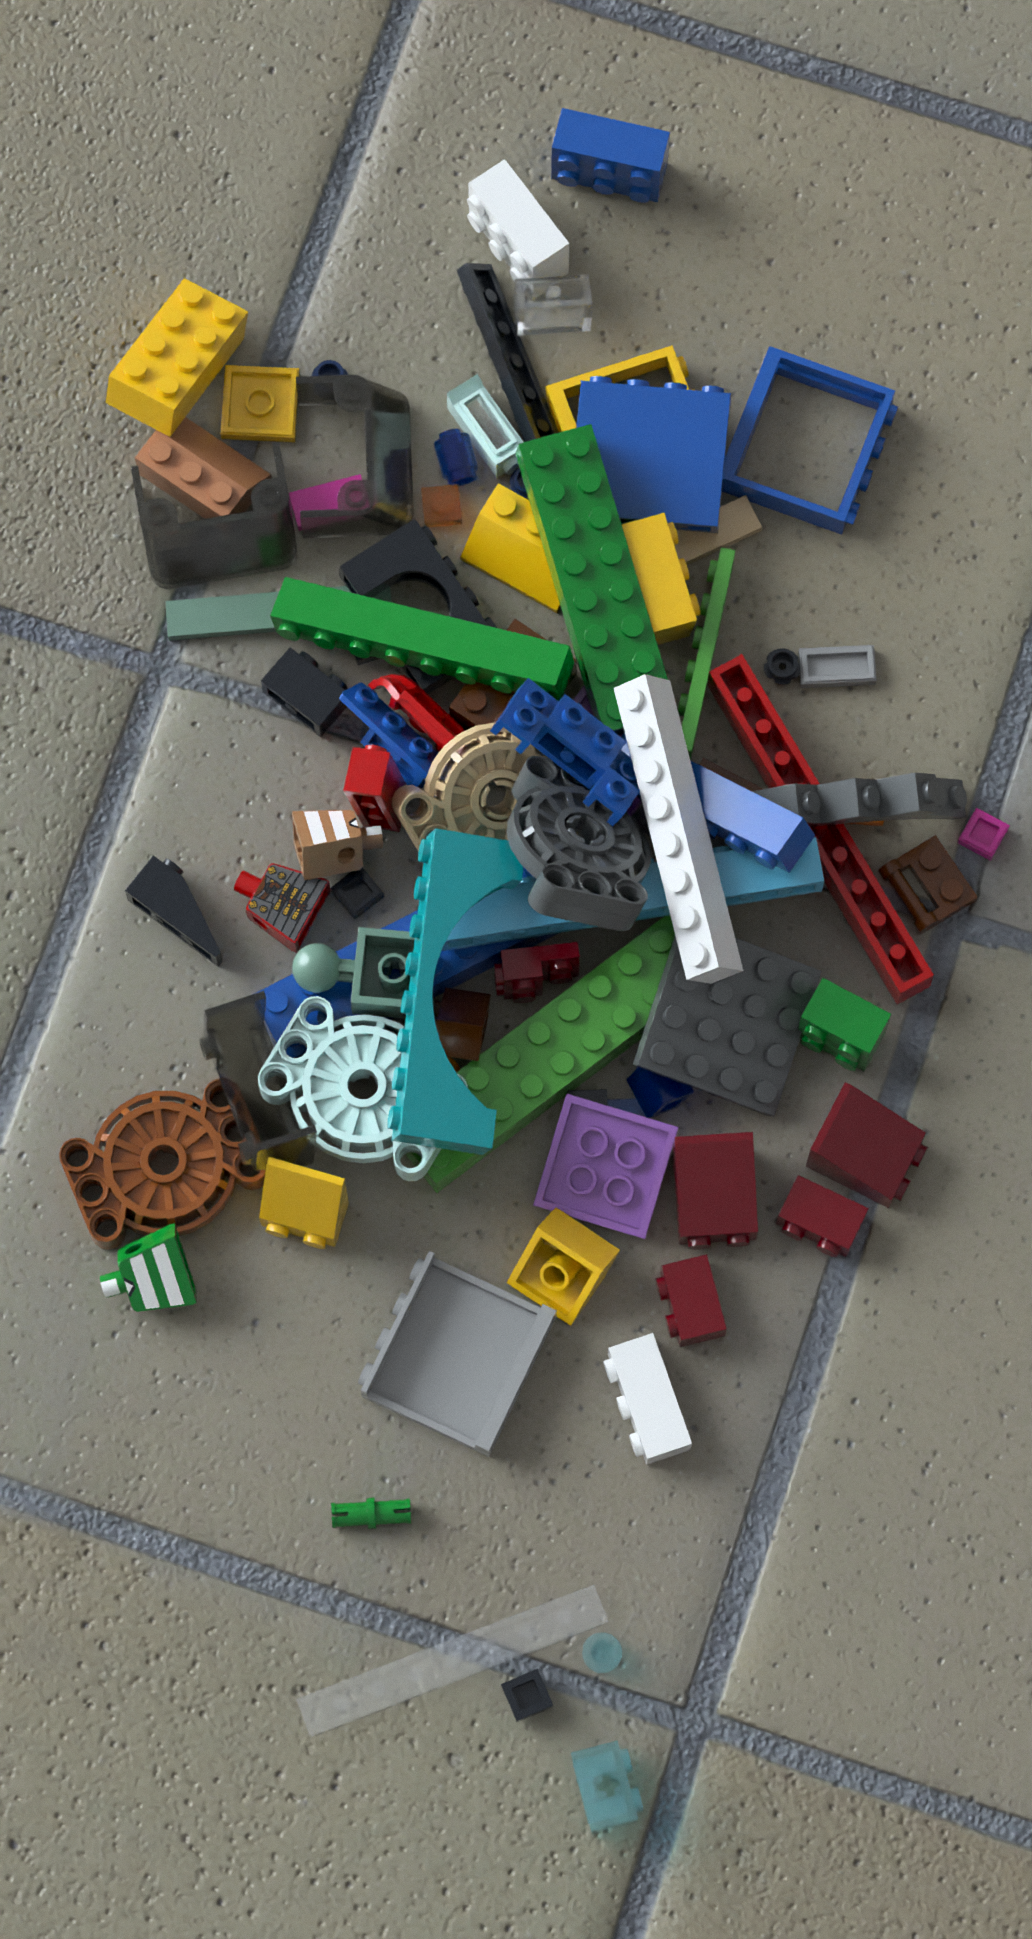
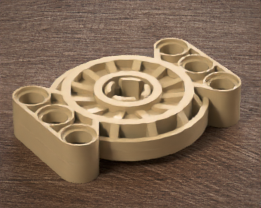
(458, 786)

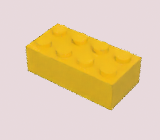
(176, 357)

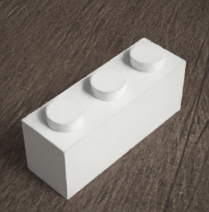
(647, 1399)

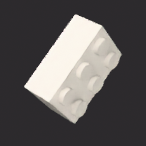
(516, 225)

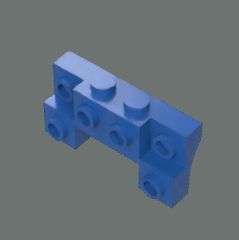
(573, 742)

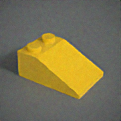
(303, 1203)

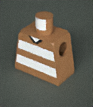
(331, 842)

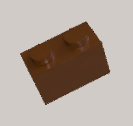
(462, 1022)

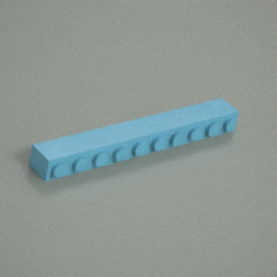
(743, 879)

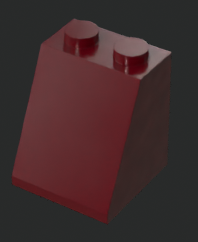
(867, 1147)
(715, 1189)

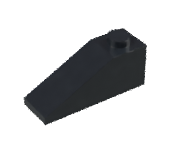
(168, 900)

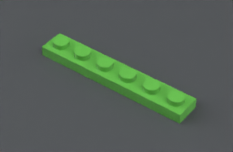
(705, 641)

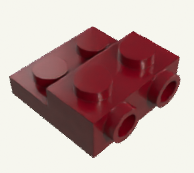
(524, 970)

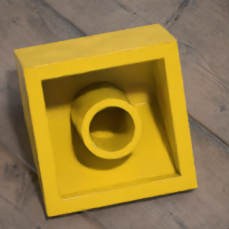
(563, 1265)

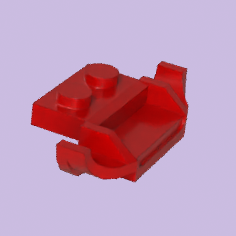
(421, 709)

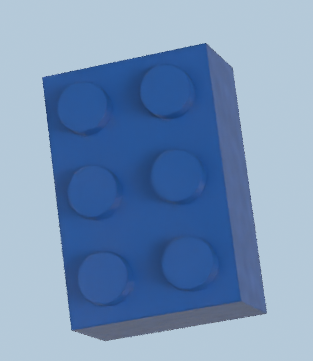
(609, 155)

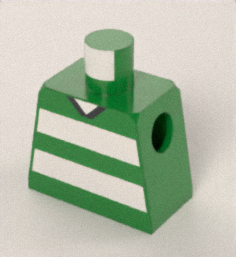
(153, 1272)

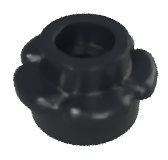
(785, 657)

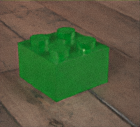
(843, 1025)

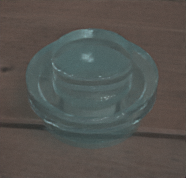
(602, 1652)

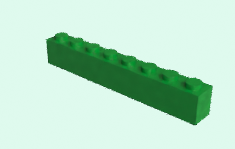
(419, 638)

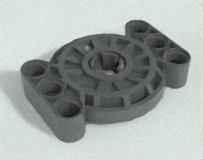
(578, 859)

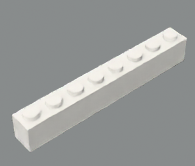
(678, 829)

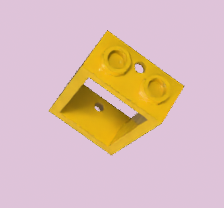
(559, 392)

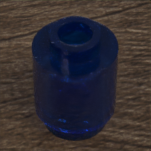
(456, 457)

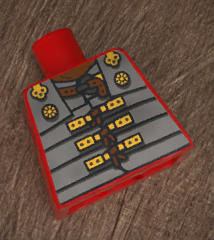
(283, 902)

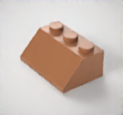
(200, 470)

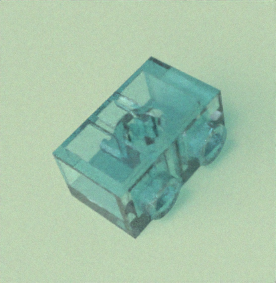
(603, 1811)

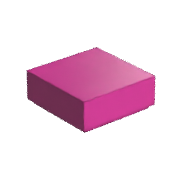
(983, 834)

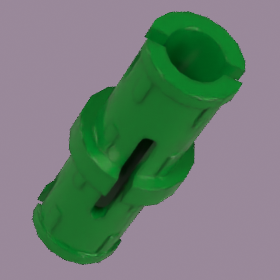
(371, 1513)

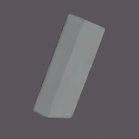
(837, 666)

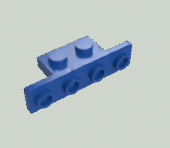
(389, 730)

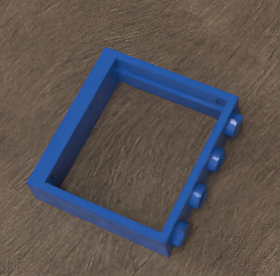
(828, 380)

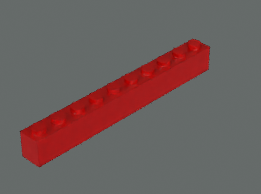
(842, 863)

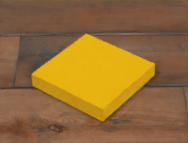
(259, 403)

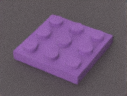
(606, 1166)

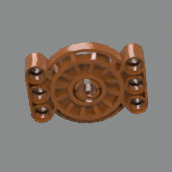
(126, 1163)

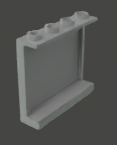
(456, 1354)

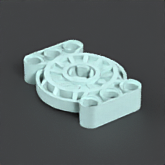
(324, 1081)

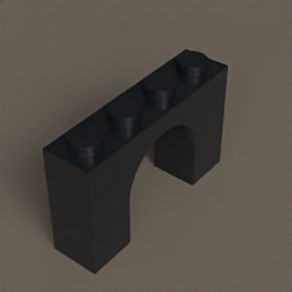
(411, 556)

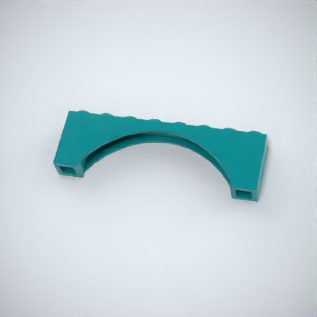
(431, 1098)

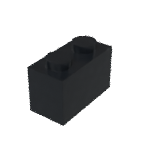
(305, 690)

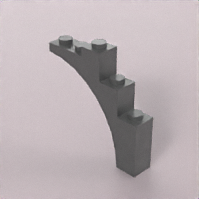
(872, 800)

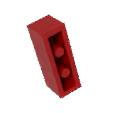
(371, 785)

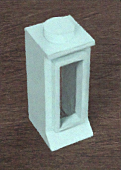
(485, 424)

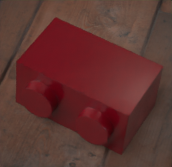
(821, 1217)
(692, 1301)

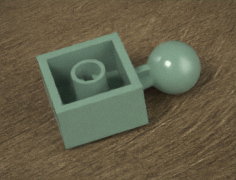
(377, 953)

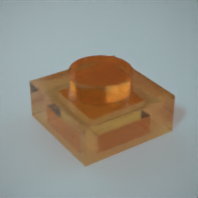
(441, 505)

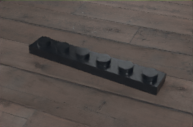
(507, 351)

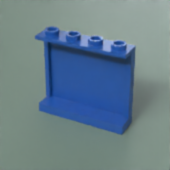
(660, 448)

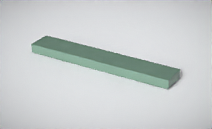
(227, 615)

